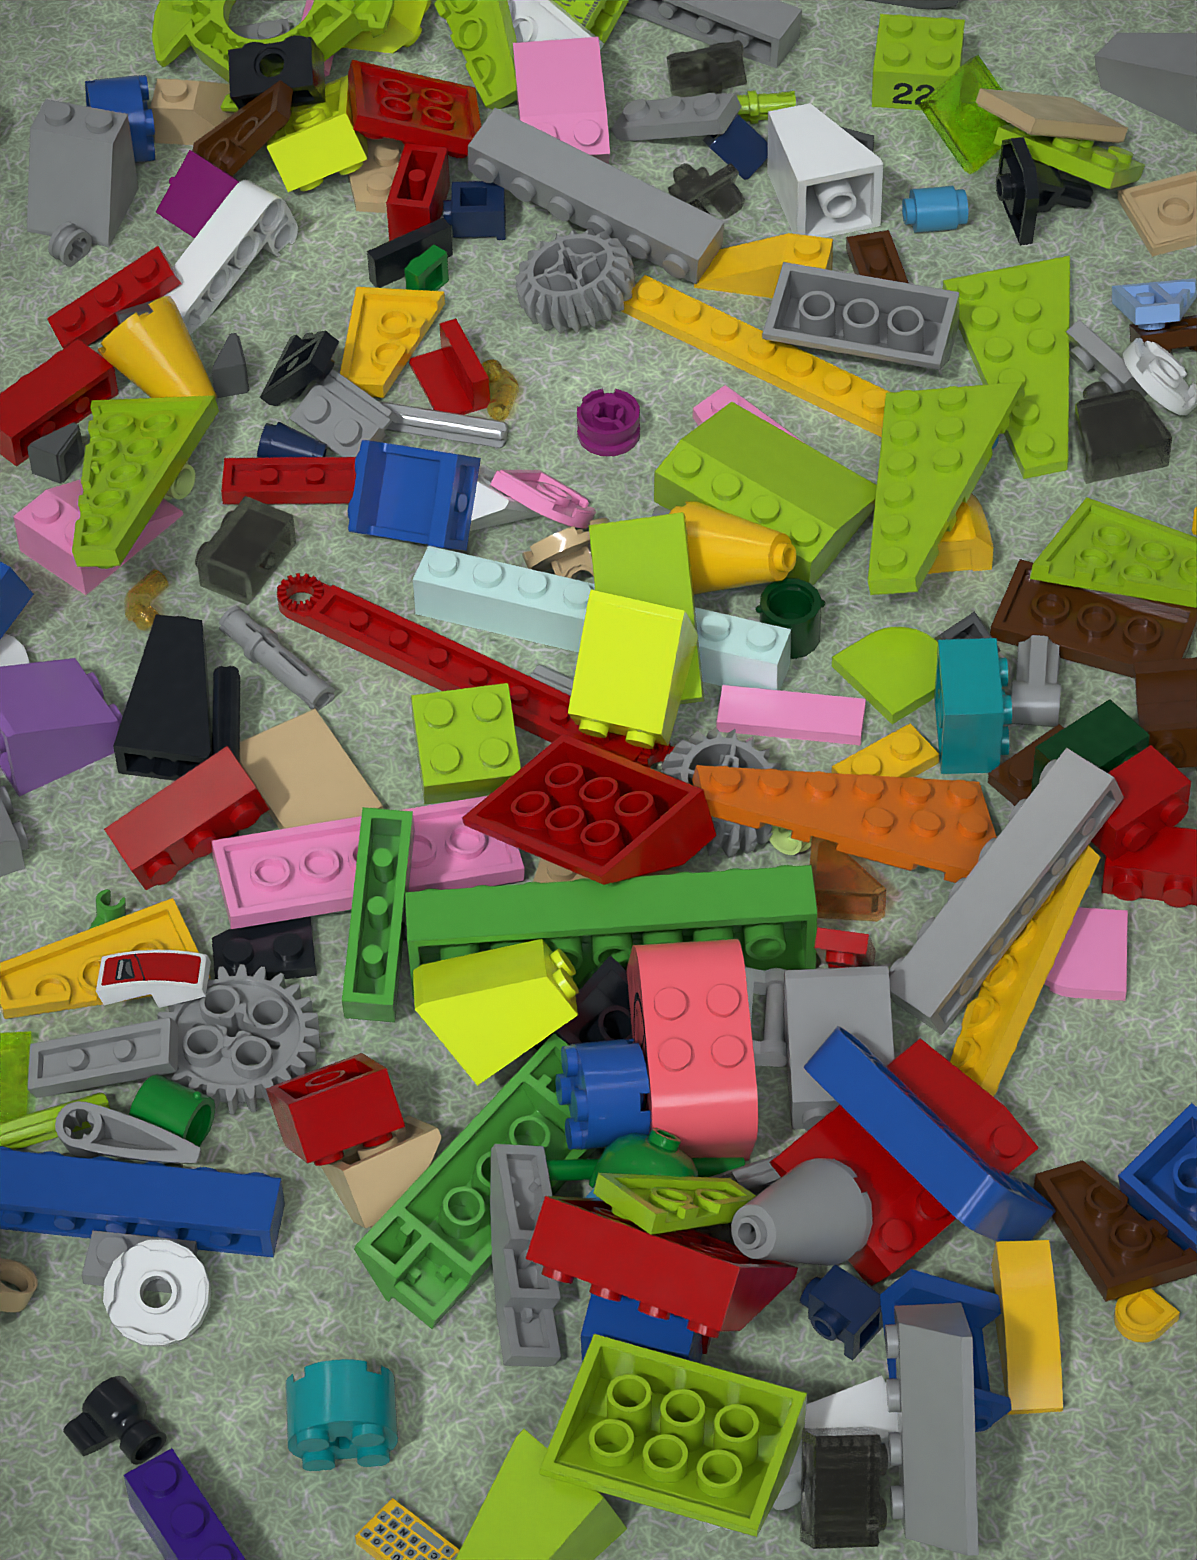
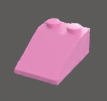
(564, 92)
(48, 527)

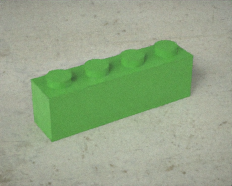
(378, 915)

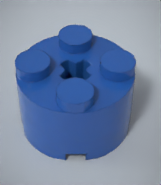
(130, 97)
(603, 1091)

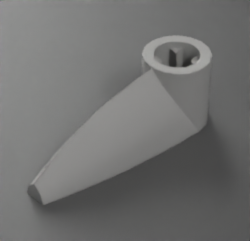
(120, 1136)

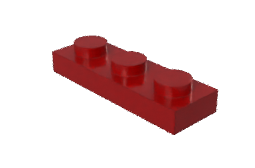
(96, 310)
(289, 480)
(844, 948)

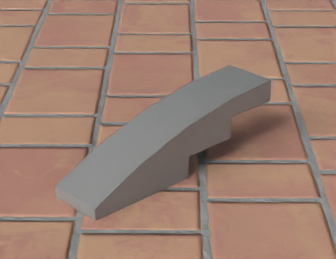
(521, 1292)

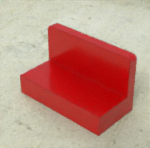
(452, 375)

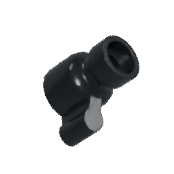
(116, 1413)

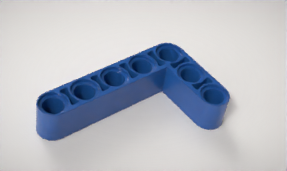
(925, 1145)

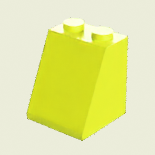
(631, 669)
(496, 1003)

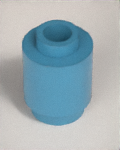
(935, 209)

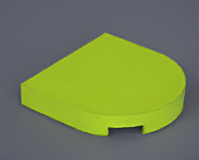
(891, 669)

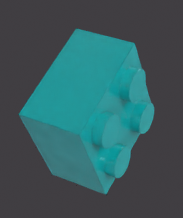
(971, 705)

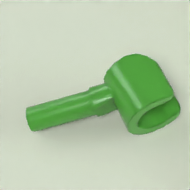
(107, 913)

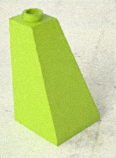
(538, 1515)

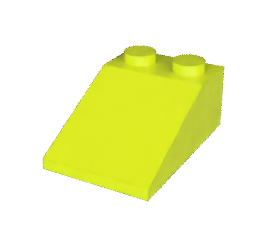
(319, 140)

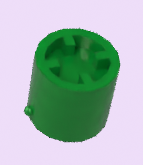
(174, 1108)

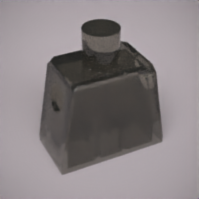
(1118, 434)

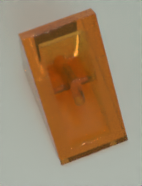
(843, 886)

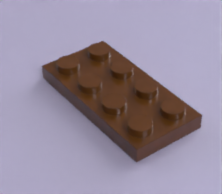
(1093, 625)

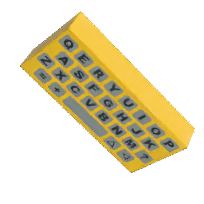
(403, 1536)

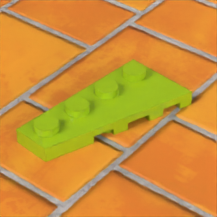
(486, 39)

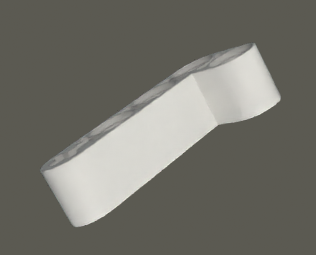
(226, 246)

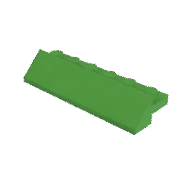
(440, 1229)

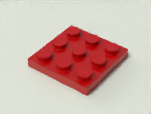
(412, 108)

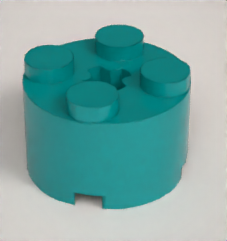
(341, 1414)

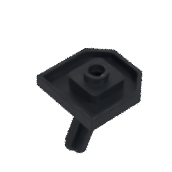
(1032, 188)

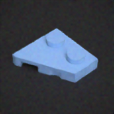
(1155, 302)

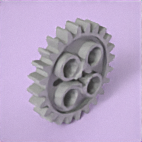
(243, 1038)

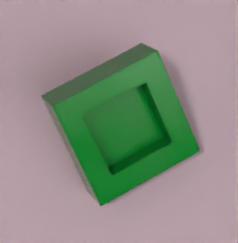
(428, 270)

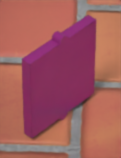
(195, 193)

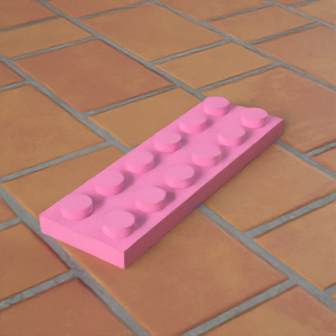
(314, 865)

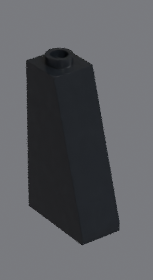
(169, 704)

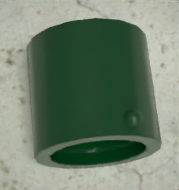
(793, 606)

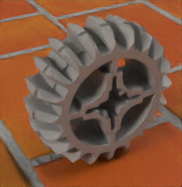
(575, 280)
(721, 751)

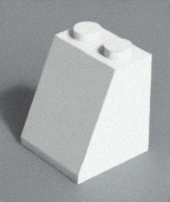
(822, 174)

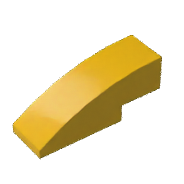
(1028, 1326)

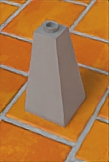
(1153, 73)

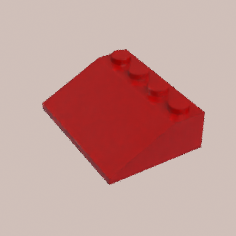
(596, 813)
(902, 1209)
(664, 1271)

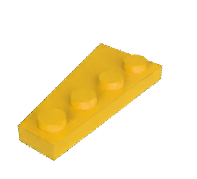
(68, 970)

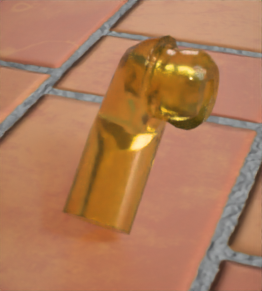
(503, 389)

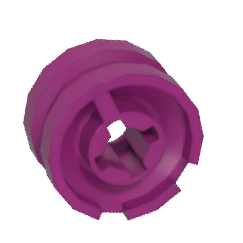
(608, 422)

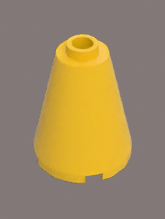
(158, 353)
(733, 550)

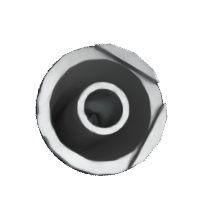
(806, 1216)

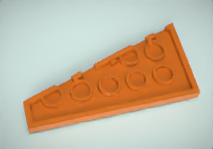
(867, 815)

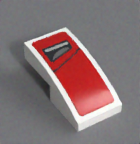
(164, 974)

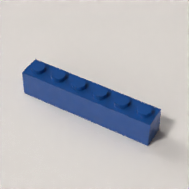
(148, 1199)

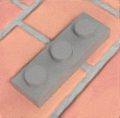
(676, 117)
(103, 1057)

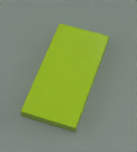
(650, 564)

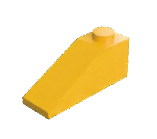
(756, 265)

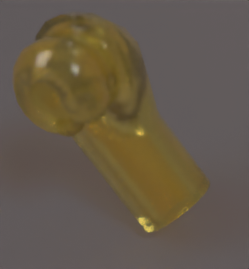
(140, 597)

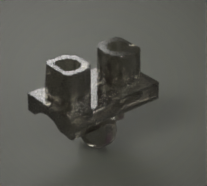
(706, 69)
(703, 190)

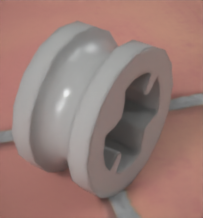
(69, 244)

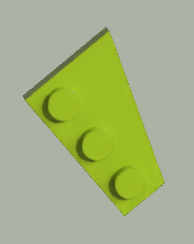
(671, 1202)

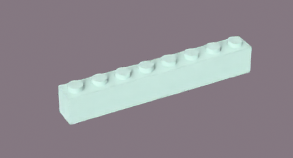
(553, 613)

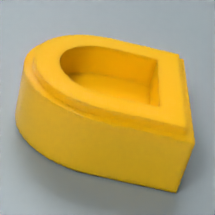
(1144, 1316)

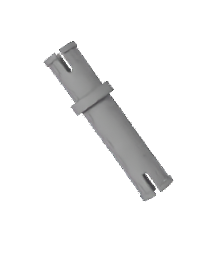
(263, 647)

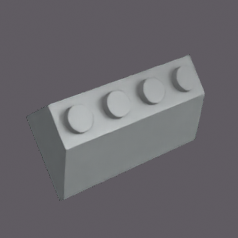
(863, 316)
(934, 1426)

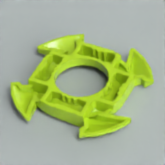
(206, 29)

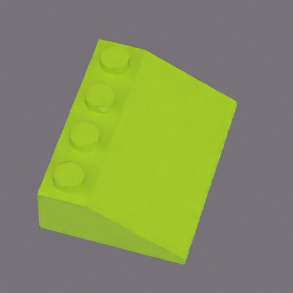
(769, 479)
(676, 1435)

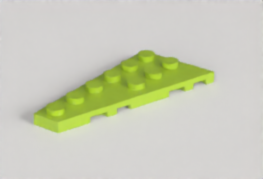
(1017, 333)
(929, 464)
(129, 468)
(1121, 555)

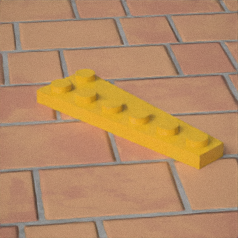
(1012, 987)

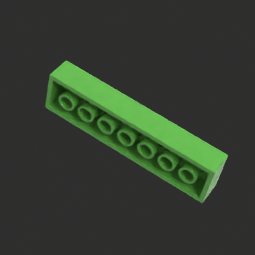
(761, 907)

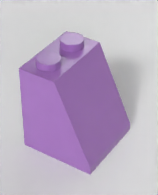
(52, 722)

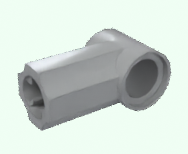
(1036, 690)

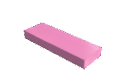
(791, 715)

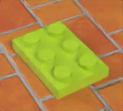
(1079, 157)

